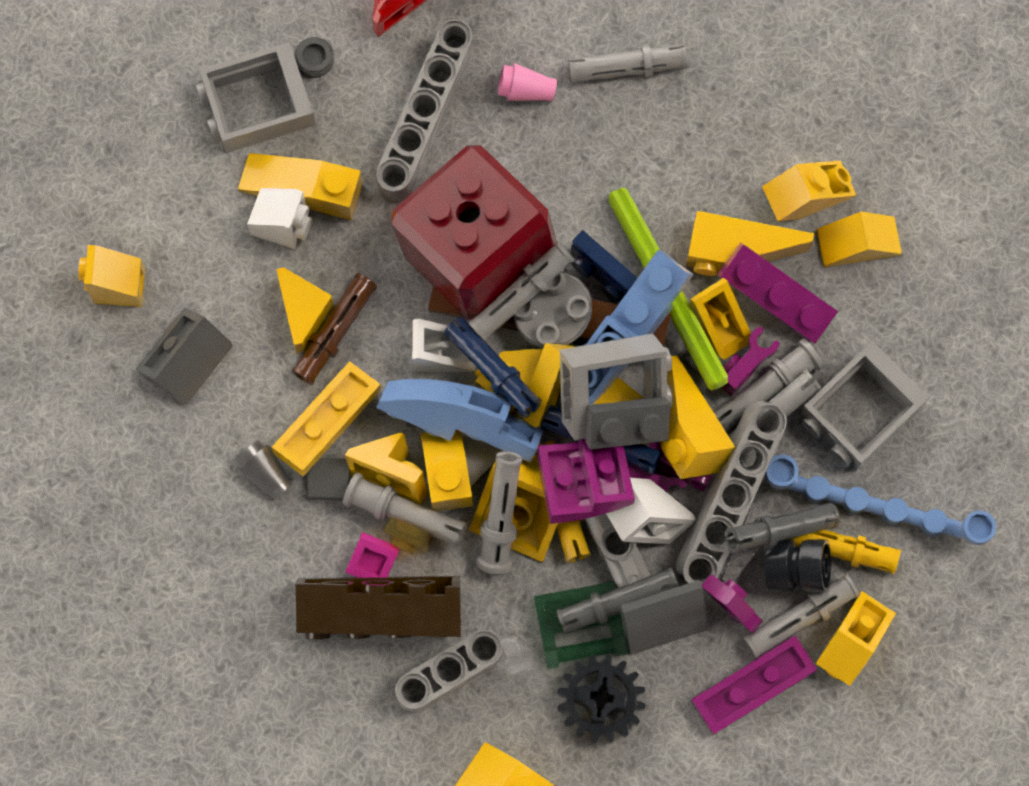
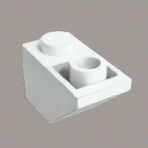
(280, 216)

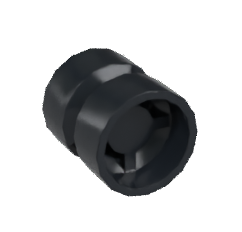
(803, 565)

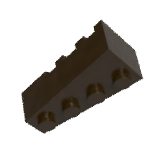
(379, 606)

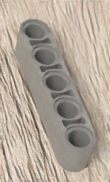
(424, 92)
(748, 482)

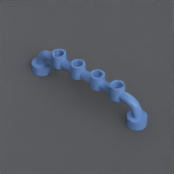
(976, 528)

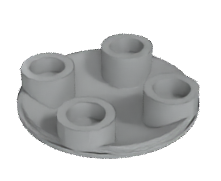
(556, 314)

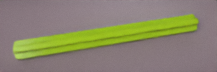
(681, 313)

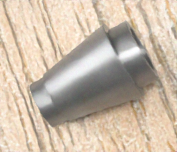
(263, 469)

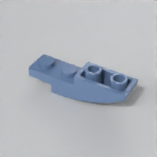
(638, 313)
(448, 406)

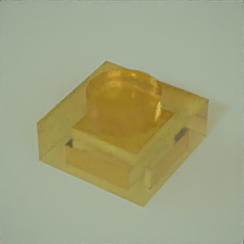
(407, 537)

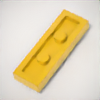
(326, 418)

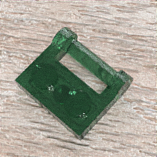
(550, 626)

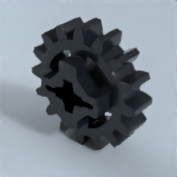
(620, 701)

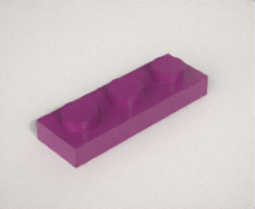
(777, 292)
(754, 685)

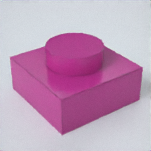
(371, 557)

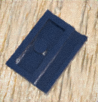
(598, 262)

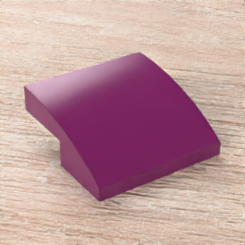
(583, 481)

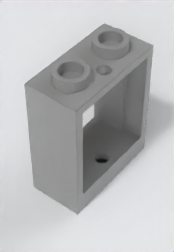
(249, 66)
(578, 360)
(890, 378)

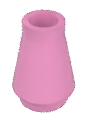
(523, 84)

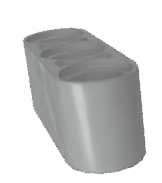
(459, 653)

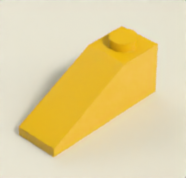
(325, 185)
(717, 237)
(696, 438)

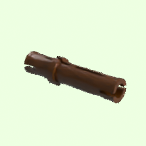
(308, 366)

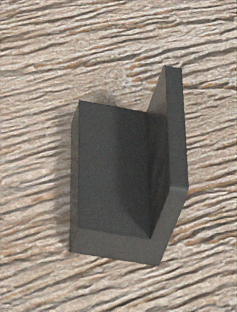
(185, 355)

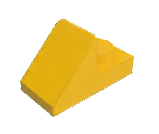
(385, 464)

